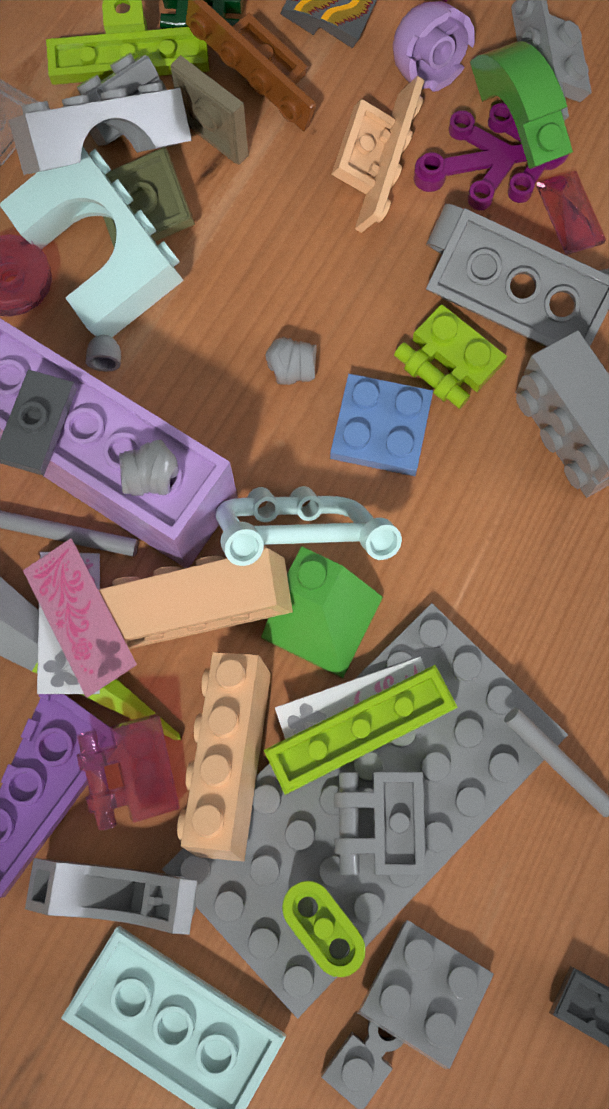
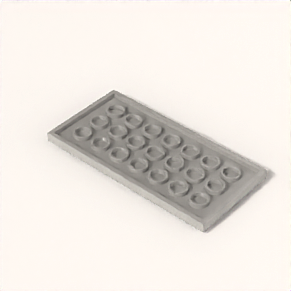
(468, 771)

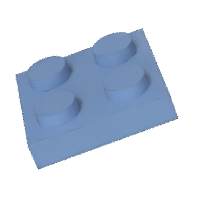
(381, 424)

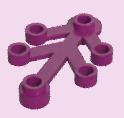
(495, 155)

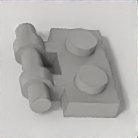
(397, 823)

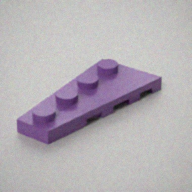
(42, 781)

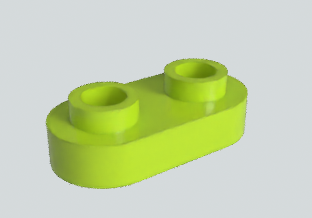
(322, 928)

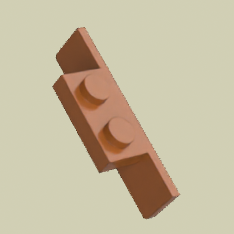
(257, 57)

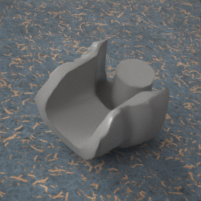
(291, 360)
(148, 469)

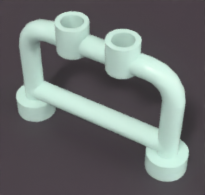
(245, 542)

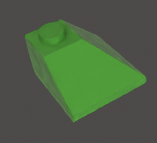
(328, 613)

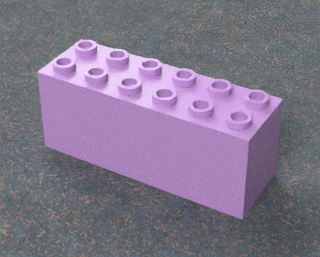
(89, 446)

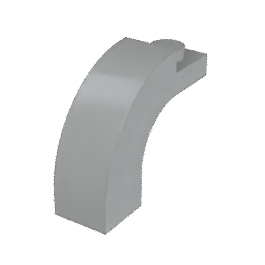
(112, 894)

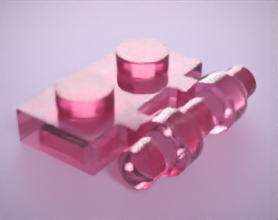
(143, 769)

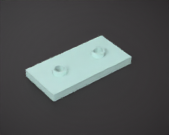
(173, 1025)

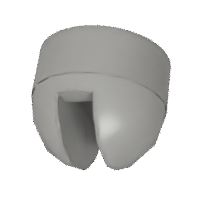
(103, 354)

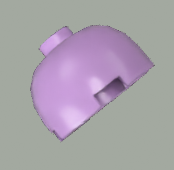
(432, 43)

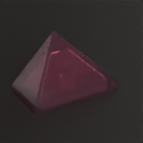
(571, 212)

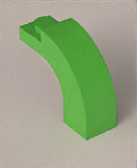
(532, 95)

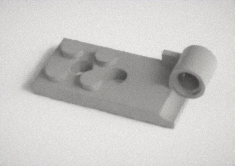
(484, 258)

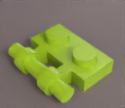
(457, 348)

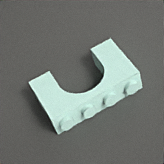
(138, 268)

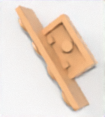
(373, 150)

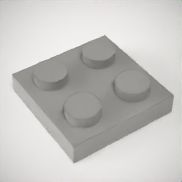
(426, 994)

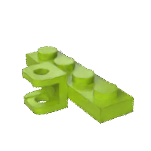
(90, 55)

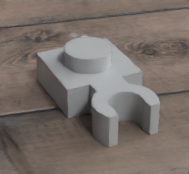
(359, 1066)

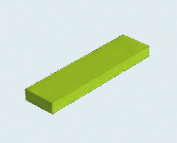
(360, 729)

